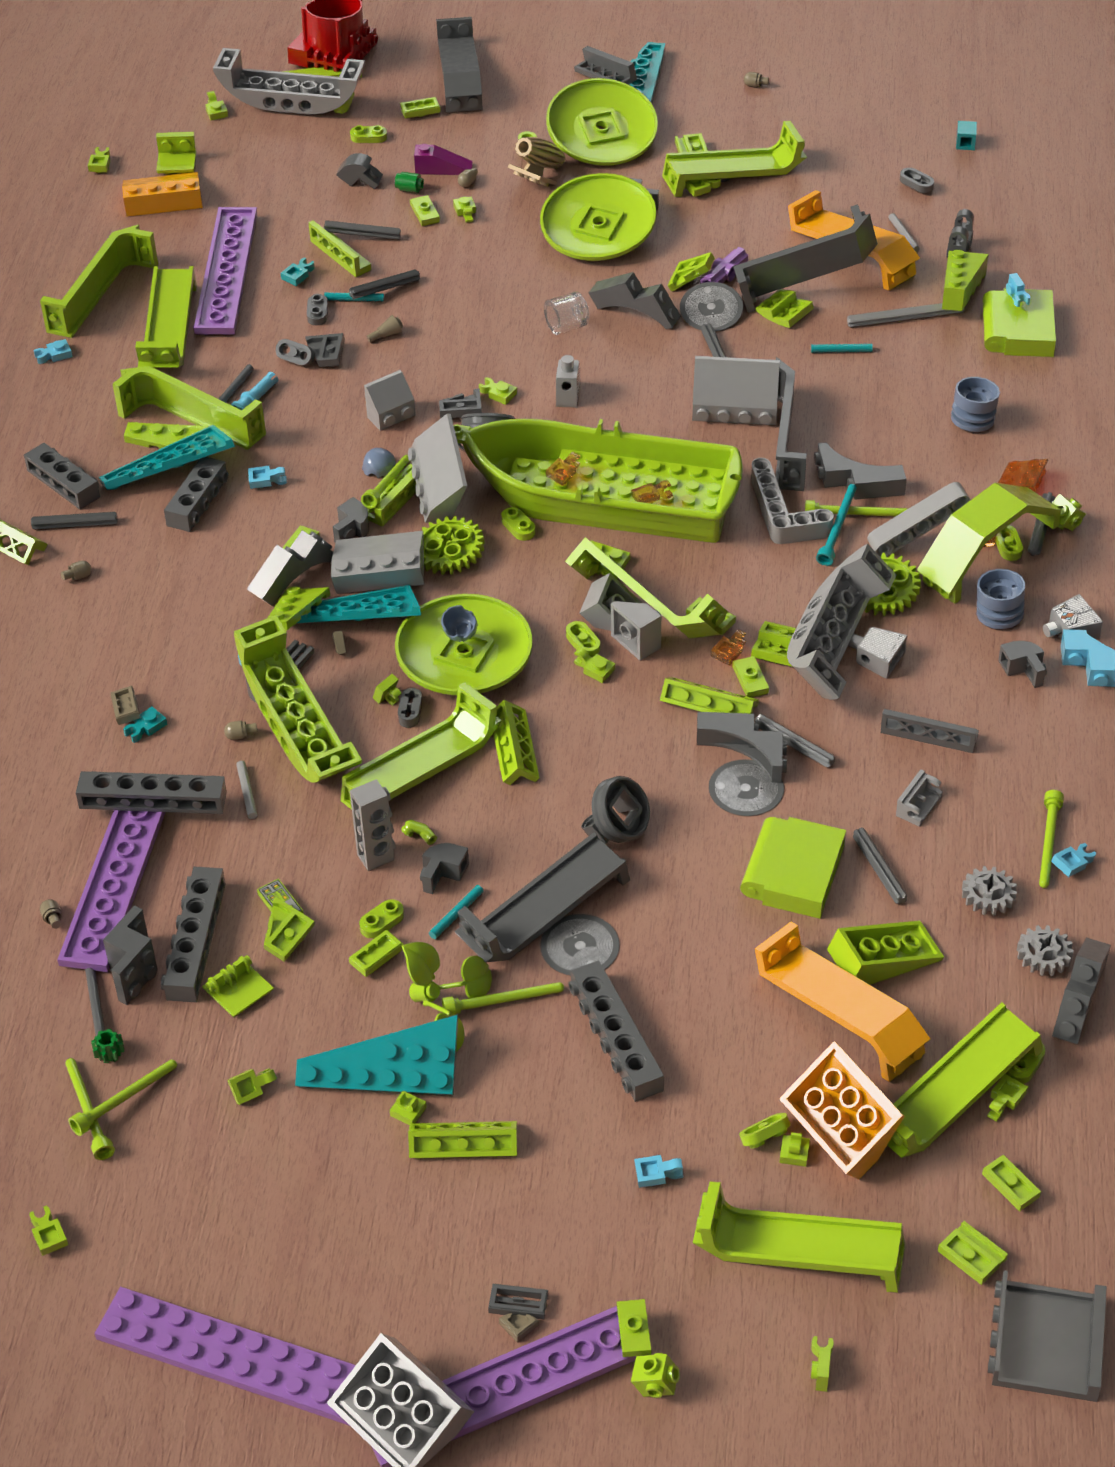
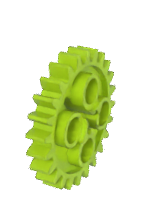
(452, 545)
(903, 589)

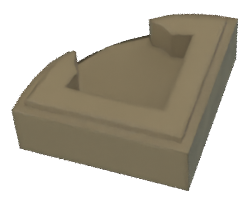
(339, 642)
(518, 1325)

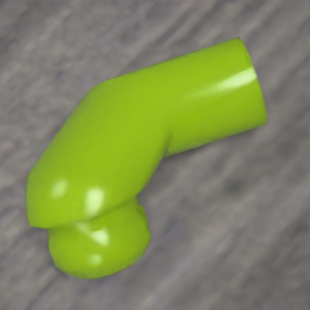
(420, 828)

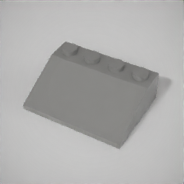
(735, 390)
(438, 470)
(378, 562)
(399, 1405)

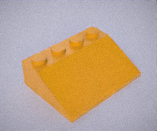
(162, 194)
(843, 1111)

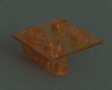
(1024, 473)

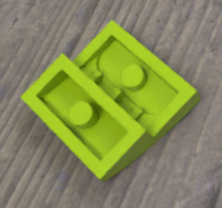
(784, 308)
(773, 643)

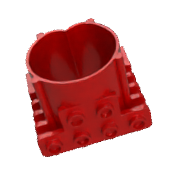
(332, 34)

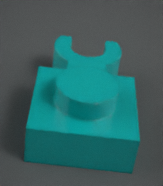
(297, 273)
(149, 723)

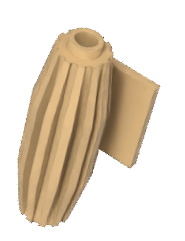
(539, 155)

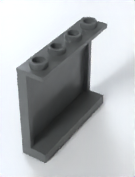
(1048, 1339)

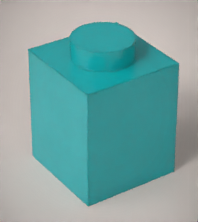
(966, 135)

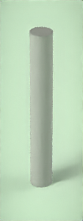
(902, 230)
(246, 790)

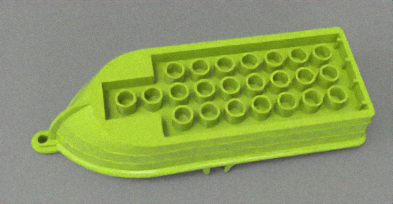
(612, 463)

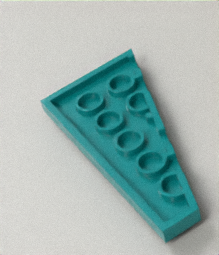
(648, 67)
(193, 447)
(375, 604)
(406, 1061)

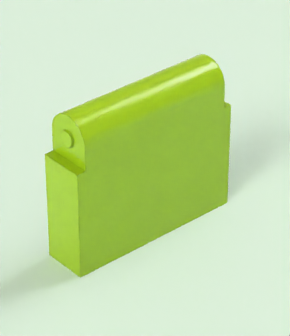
(1021, 329)
(794, 865)

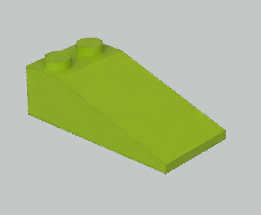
(883, 950)

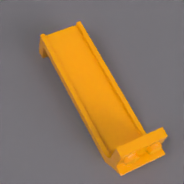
(892, 251)
(843, 998)

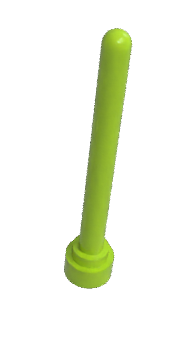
(372, 496)
(856, 510)
(1053, 801)
(455, 1005)
(81, 1122)
(101, 1145)

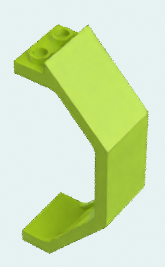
(975, 525)

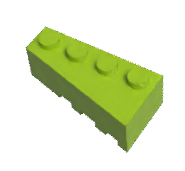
(962, 277)

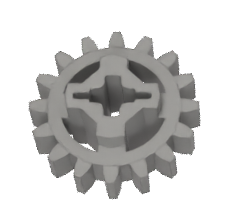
(1001, 892)
(1045, 950)

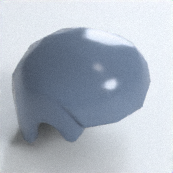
(378, 462)
(459, 623)

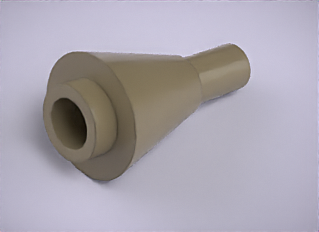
(389, 327)

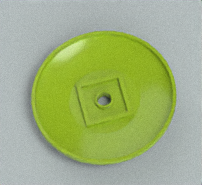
(595, 102)
(577, 206)
(495, 651)

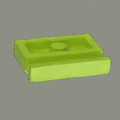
(690, 143)
(972, 1252)

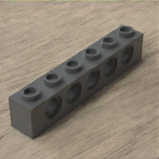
(151, 792)
(194, 934)
(616, 1031)

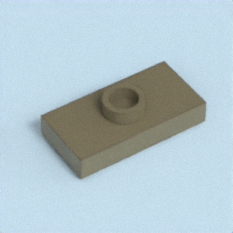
(125, 705)

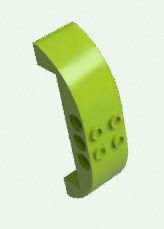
(290, 704)

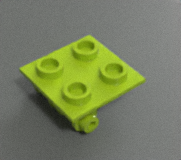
(237, 986)

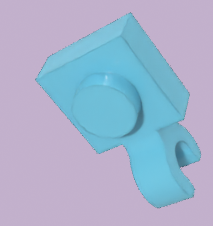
(1015, 289)
(263, 476)
(653, 1171)

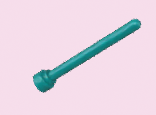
(826, 554)

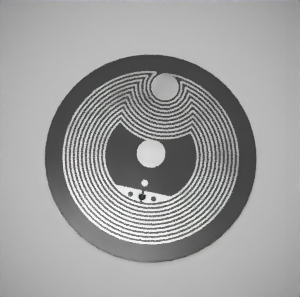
(711, 304)
(744, 788)
(579, 941)

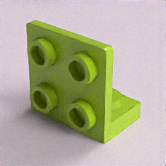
(176, 152)

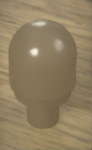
(754, 79)
(467, 177)
(77, 571)
(239, 730)
(51, 913)

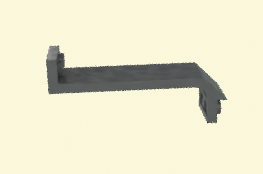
(459, 64)
(807, 260)
(790, 465)
(542, 901)

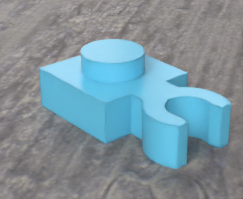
(56, 351)
(1073, 861)

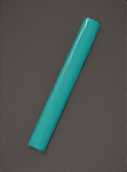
(346, 297)
(819, 348)
(447, 920)

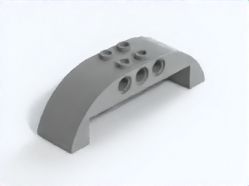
(286, 90)
(833, 617)

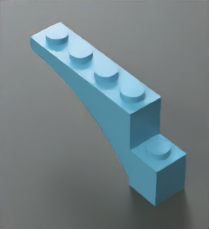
(1083, 650)

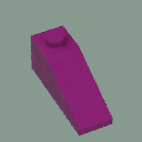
(439, 161)

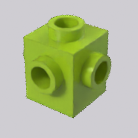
(1071, 514)
(655, 1375)

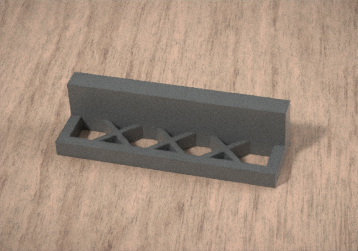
(608, 65)
(929, 731)

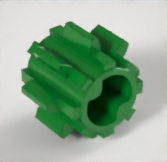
(107, 1046)

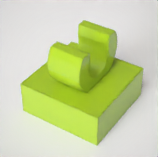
(387, 690)
(408, 1108)
(794, 1150)

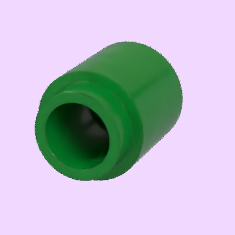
(409, 182)

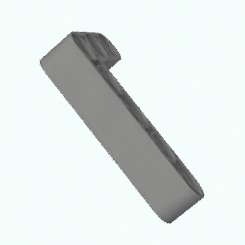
(918, 519)
(781, 525)

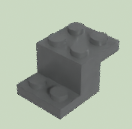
(130, 955)

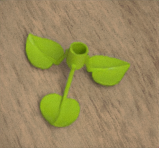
(424, 961)

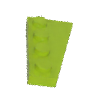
(157, 434)
(296, 603)

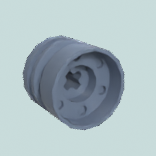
(975, 404)
(1000, 598)

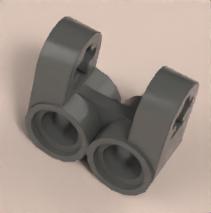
(962, 232)

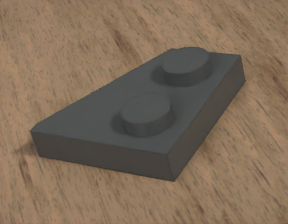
(327, 348)
(461, 405)

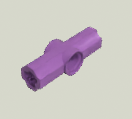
(723, 268)

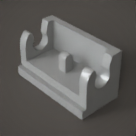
(918, 798)

